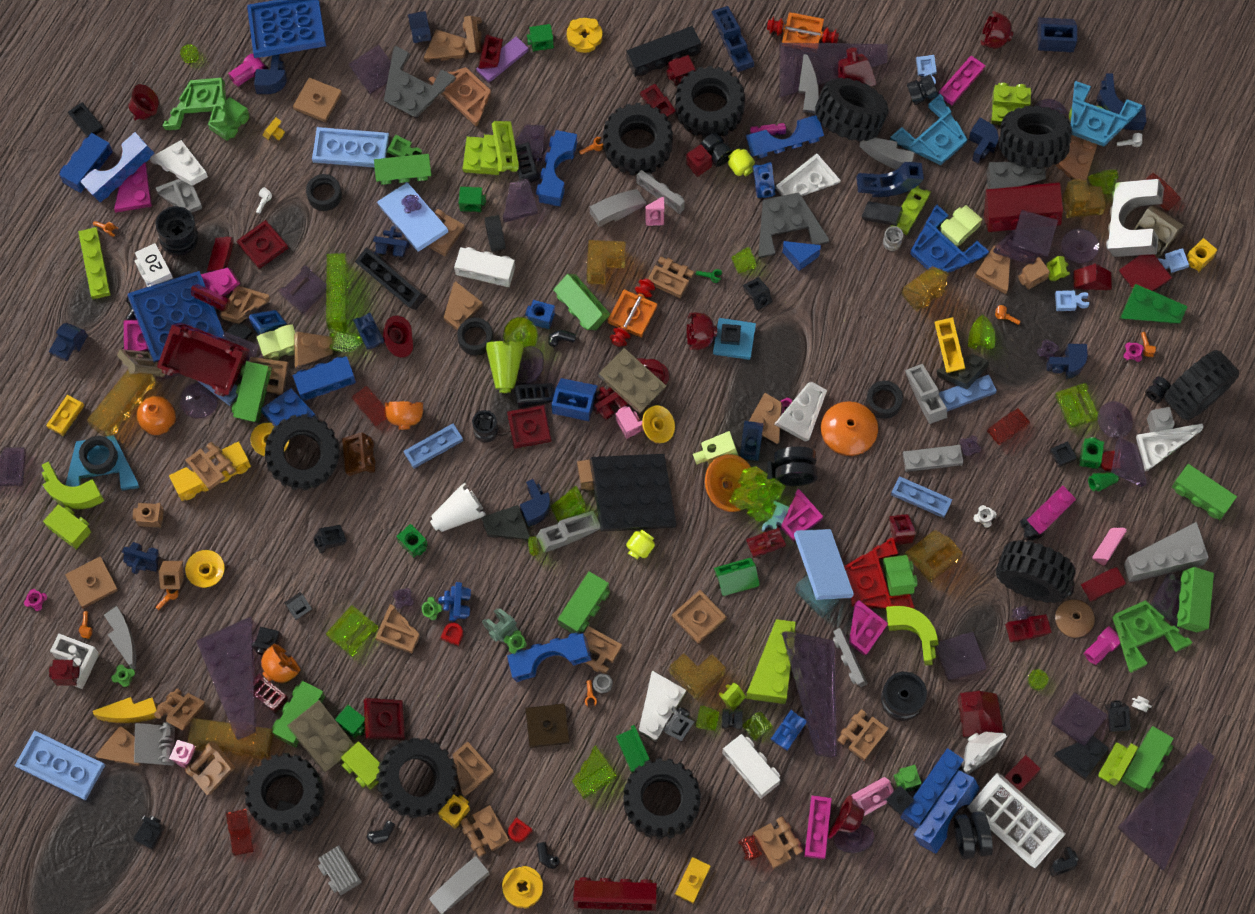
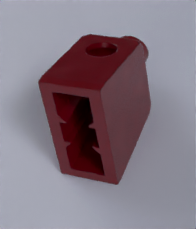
(856, 68)
(1025, 770)

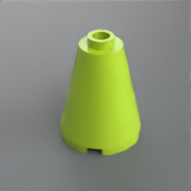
(504, 363)

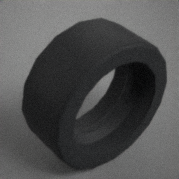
(321, 180)
(495, 233)
(473, 323)
(887, 386)
(92, 442)

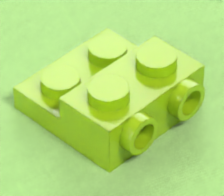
(1007, 99)
(480, 156)

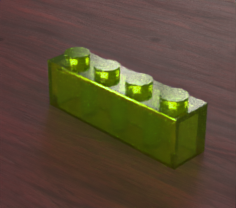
(337, 291)

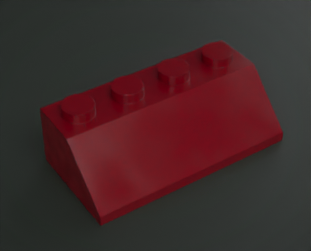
(1005, 204)
(615, 895)

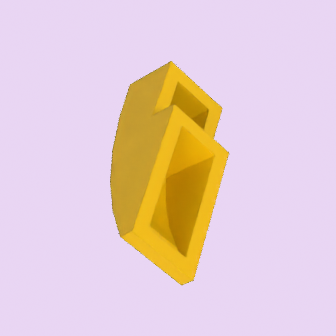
(949, 345)
(127, 711)

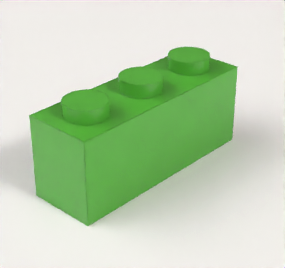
(402, 168)
(581, 302)
(251, 391)
(1203, 492)
(1195, 599)
(584, 604)
(303, 697)
(1148, 760)

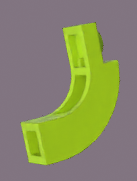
(75, 497)
(912, 620)

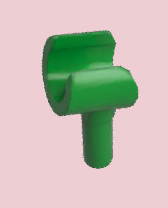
(711, 275)

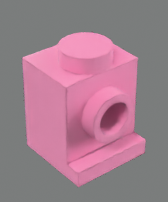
(628, 422)

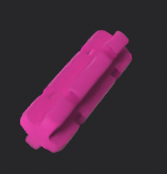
(772, 129)

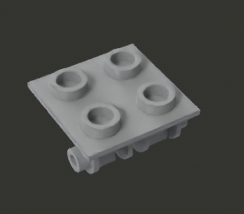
(154, 743)

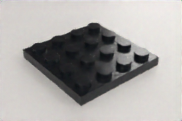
(632, 492)

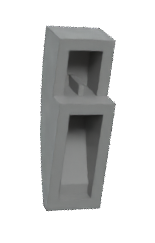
(808, 86)
(886, 152)
(617, 207)
(926, 394)
(568, 531)
(122, 636)
(459, 885)

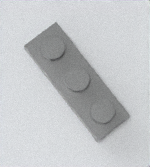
(659, 190)
(932, 458)
(849, 658)

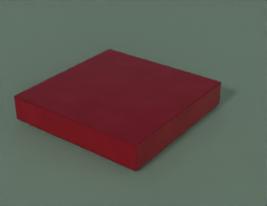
(262, 244)
(1145, 272)
(529, 426)
(384, 719)

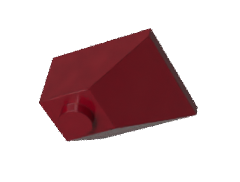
(979, 713)

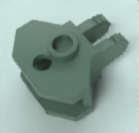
(503, 628)

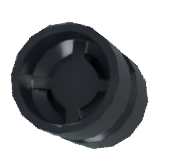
(922, 89)
(717, 149)
(485, 426)

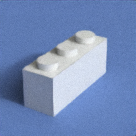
(485, 266)
(751, 765)

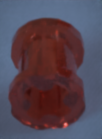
(750, 848)

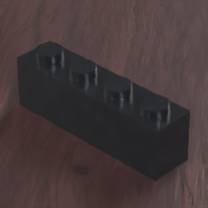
(663, 50)
(391, 278)

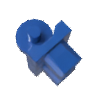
(764, 180)
(454, 600)
(788, 730)

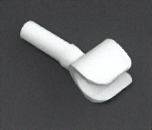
(1136, 141)
(266, 196)

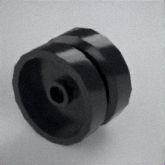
(795, 466)
(903, 707)
(973, 835)

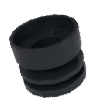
(176, 230)

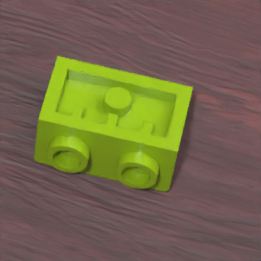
(1117, 763)

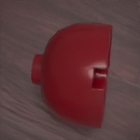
(997, 31)
(700, 331)

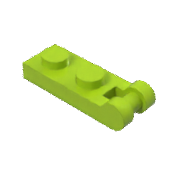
(505, 146)
(912, 208)

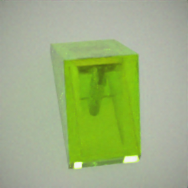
(569, 505)

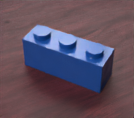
(88, 157)
(324, 378)

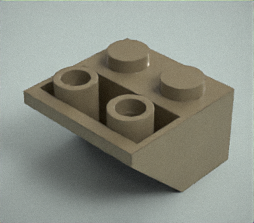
(1164, 226)

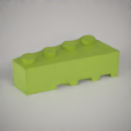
(773, 670)

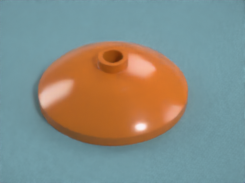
(849, 439)
(725, 470)

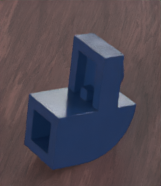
(419, 26)
(271, 80)
(986, 138)
(68, 339)
(1072, 363)
(538, 507)

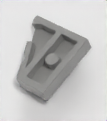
(180, 194)

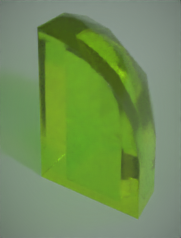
(1106, 179)
(982, 333)
(344, 341)

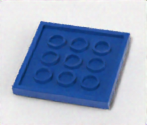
(285, 26)
(169, 304)

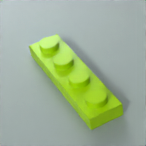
(94, 263)

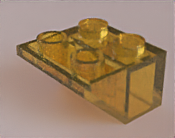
(925, 288)
(934, 555)

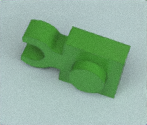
(402, 147)

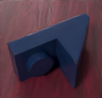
(751, 440)

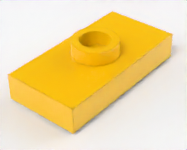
(65, 415)
(692, 880)

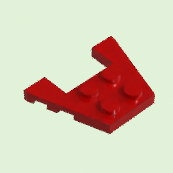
(868, 579)

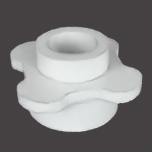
(983, 510)
(1141, 704)

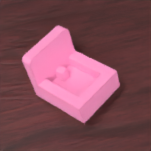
(182, 753)

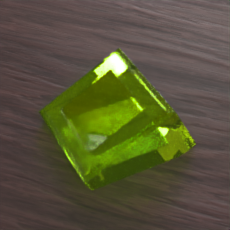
(744, 260)
(707, 718)
(757, 725)

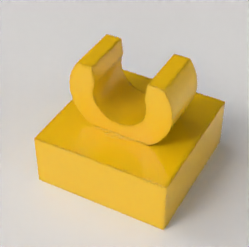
(273, 129)

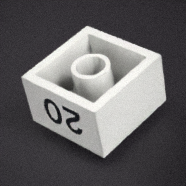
(152, 266)

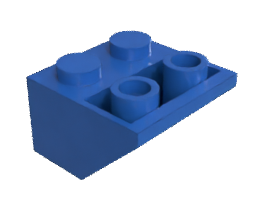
(574, 399)

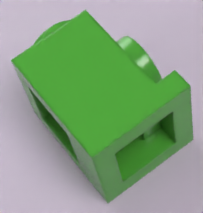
(908, 778)

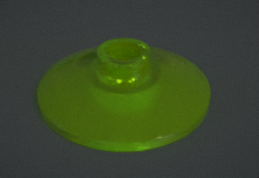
(515, 328)

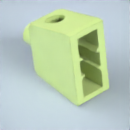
(716, 447)

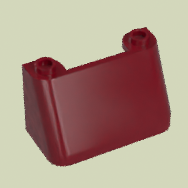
(202, 357)

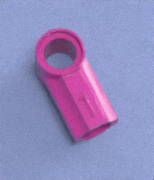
(246, 70)
(1105, 642)

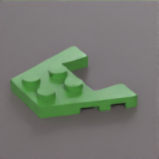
(201, 96)
(1141, 625)

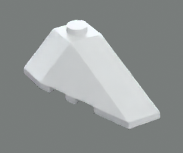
(981, 749)

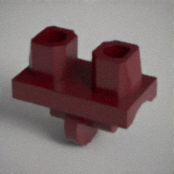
(603, 407)
(765, 542)

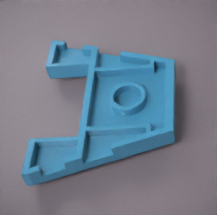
(1097, 123)
(939, 140)
(98, 456)

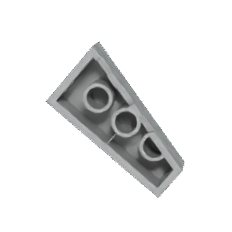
(1169, 555)

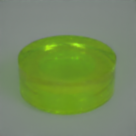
(189, 53)
(533, 546)
(1037, 679)

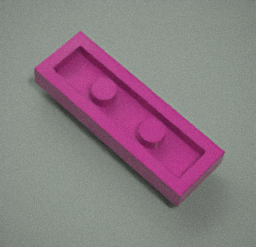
(961, 80)
(1051, 509)
(818, 827)

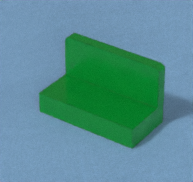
(737, 576)
(632, 748)

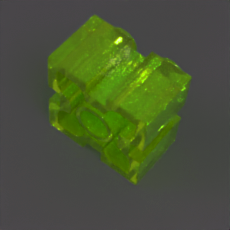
(757, 494)

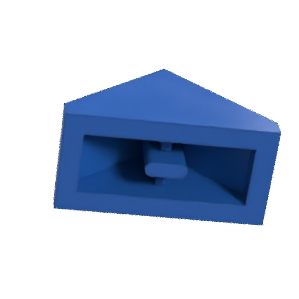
(800, 253)
(266, 321)

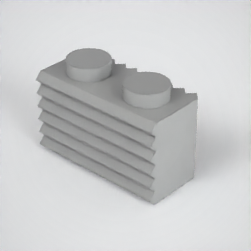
(339, 870)

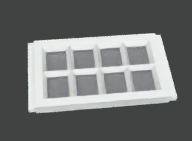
(1017, 820)

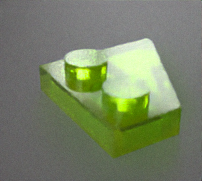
(593, 774)

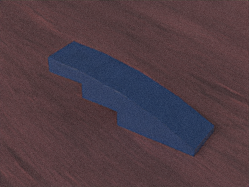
(732, 38)

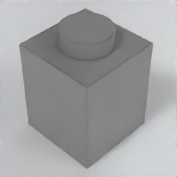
(1160, 419)

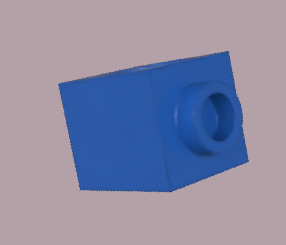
(541, 321)

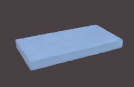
(349, 147)
(419, 226)
(823, 564)
(60, 765)

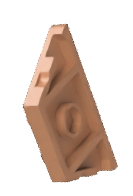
(467, 94)
(1079, 158)

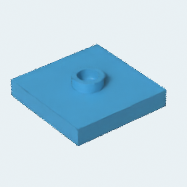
(740, 351)

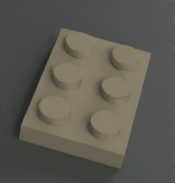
(632, 381)
(321, 736)

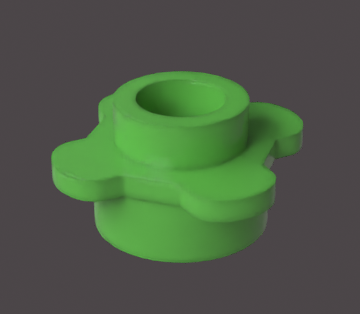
(427, 608)
(509, 640)
(124, 681)

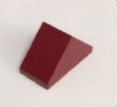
(1092, 278)
(902, 529)

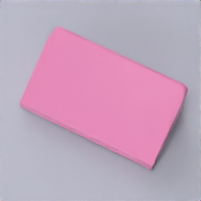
(655, 212)
(1109, 545)
(873, 796)

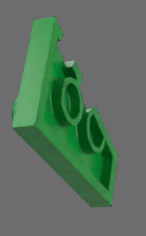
(1151, 306)

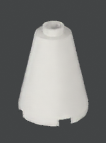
(457, 510)

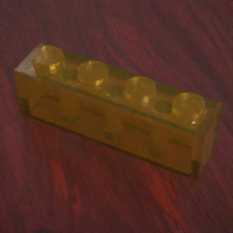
(120, 402)
(256, 744)

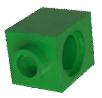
(540, 37)
(471, 199)
(1087, 459)
(407, 535)
(351, 722)

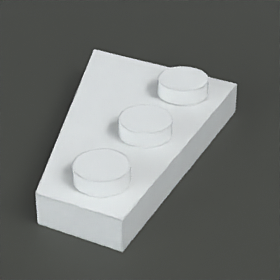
(180, 162)
(808, 178)
(803, 412)
(657, 711)

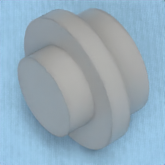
(602, 683)

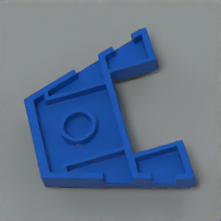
(938, 251)

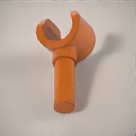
(597, 147)
(108, 227)
(1001, 314)
(1148, 350)
(169, 596)
(85, 631)
(590, 693)

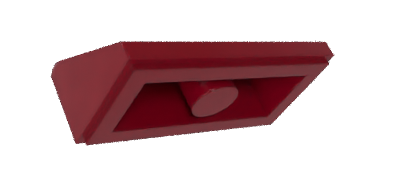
(490, 52)
(220, 254)
(210, 297)

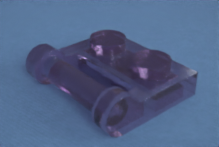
(307, 294)

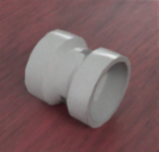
(894, 234)

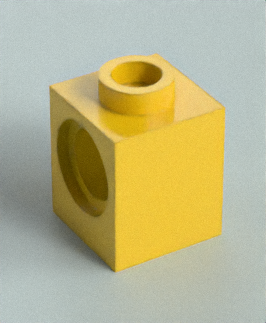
(1202, 248)
(454, 819)

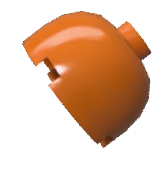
(404, 413)
(156, 415)
(278, 665)

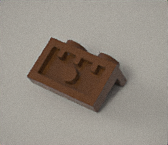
(358, 454)

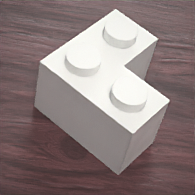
(82, 654)

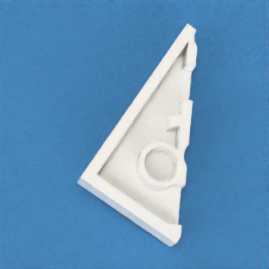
(1160, 444)

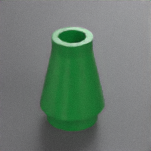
(1100, 481)

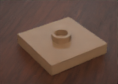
(317, 99)
(91, 582)
(699, 617)

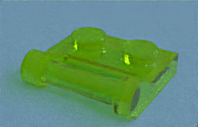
(1072, 408)
(347, 626)

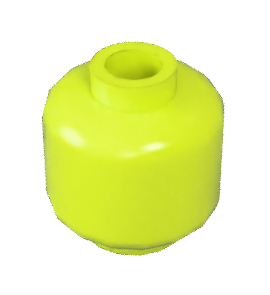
(741, 162)
(640, 544)

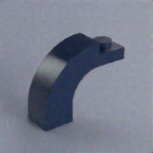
(1109, 101)
(890, 184)

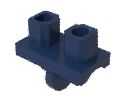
(399, 245)
(368, 331)
(140, 560)

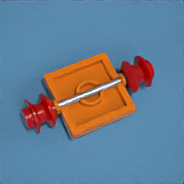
(802, 29)
(632, 313)

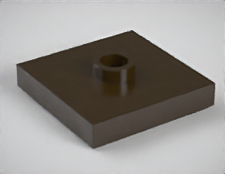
(547, 725)

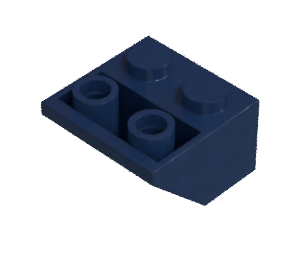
(1057, 34)

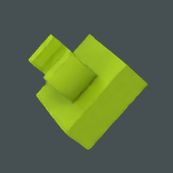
(1057, 268)
(732, 696)

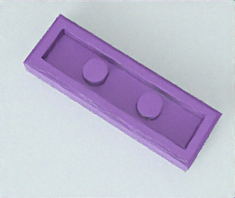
(509, 54)

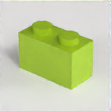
(67, 526)
(362, 764)

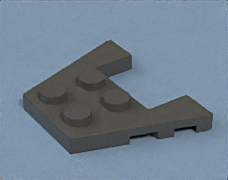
(409, 92)
(786, 215)

